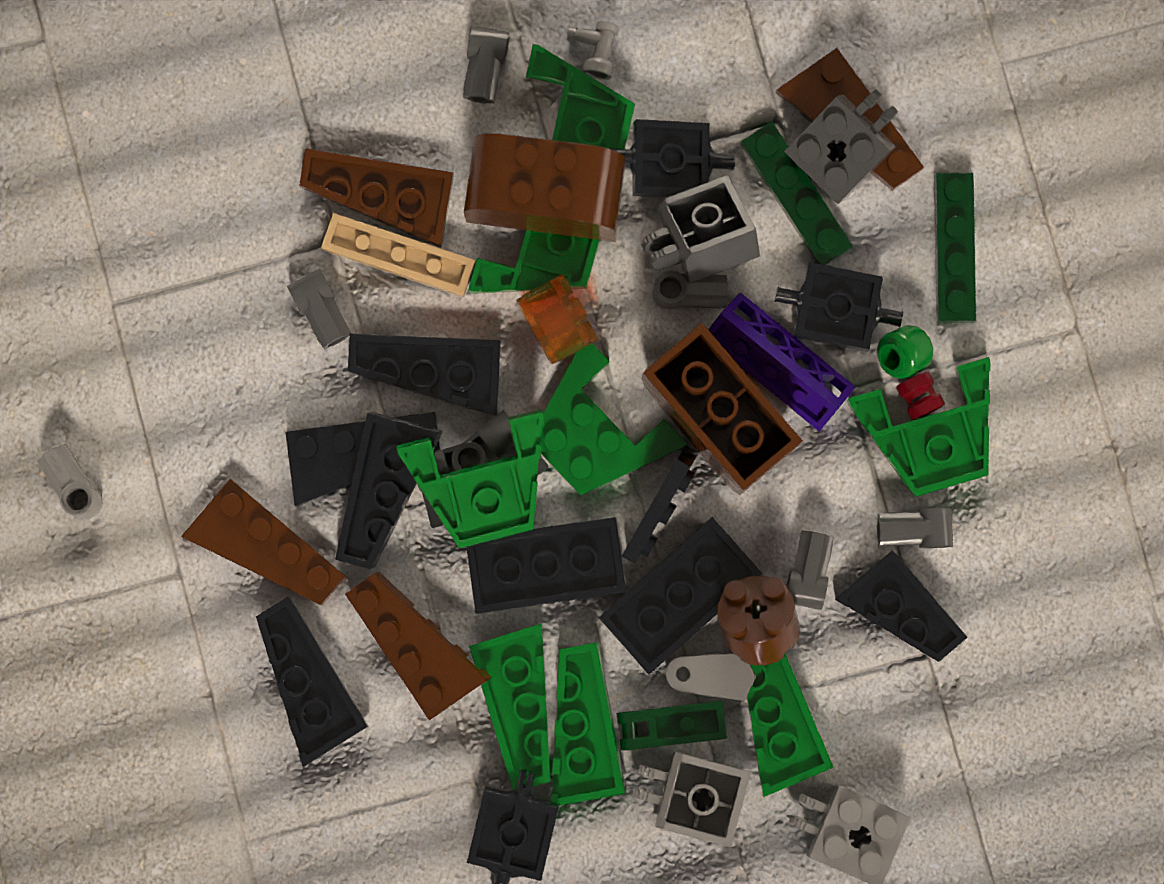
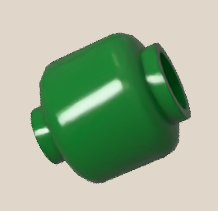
(905, 352)

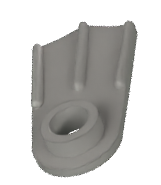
(713, 676)

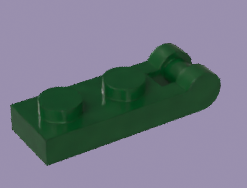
(673, 725)

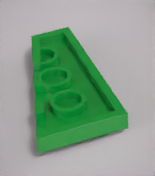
(517, 700)
(783, 729)
(585, 737)

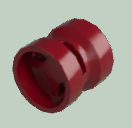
(916, 388)

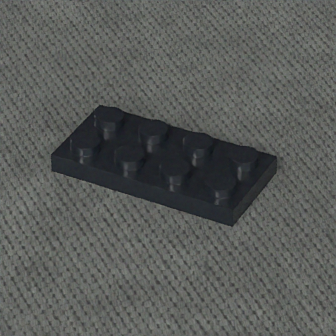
(547, 566)
(677, 596)

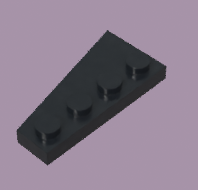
(436, 367)
(326, 456)
(378, 488)
(312, 692)

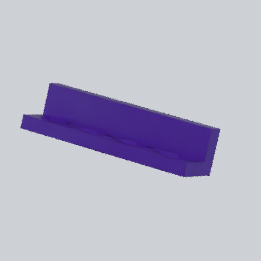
(776, 365)

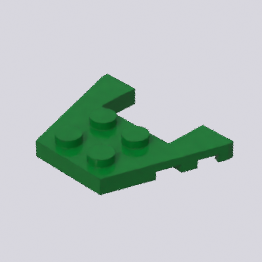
(587, 109)
(540, 260)
(585, 442)
(939, 447)
(485, 498)

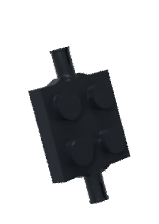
(671, 157)
(838, 307)
(513, 832)

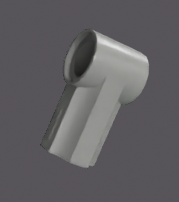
(69, 480)

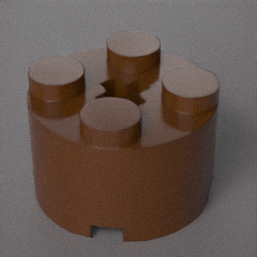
(758, 619)

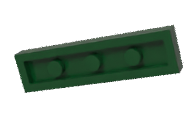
(796, 195)
(955, 248)

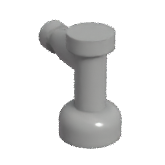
(598, 66)

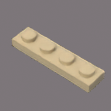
(398, 255)

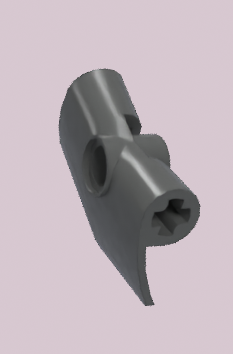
(491, 442)

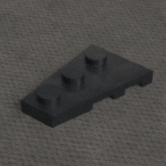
(661, 507)
(903, 606)

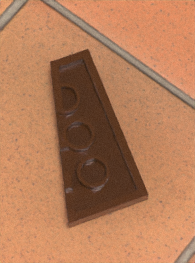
(831, 77)
(389, 192)
(254, 538)
(422, 657)

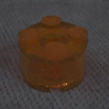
(557, 319)

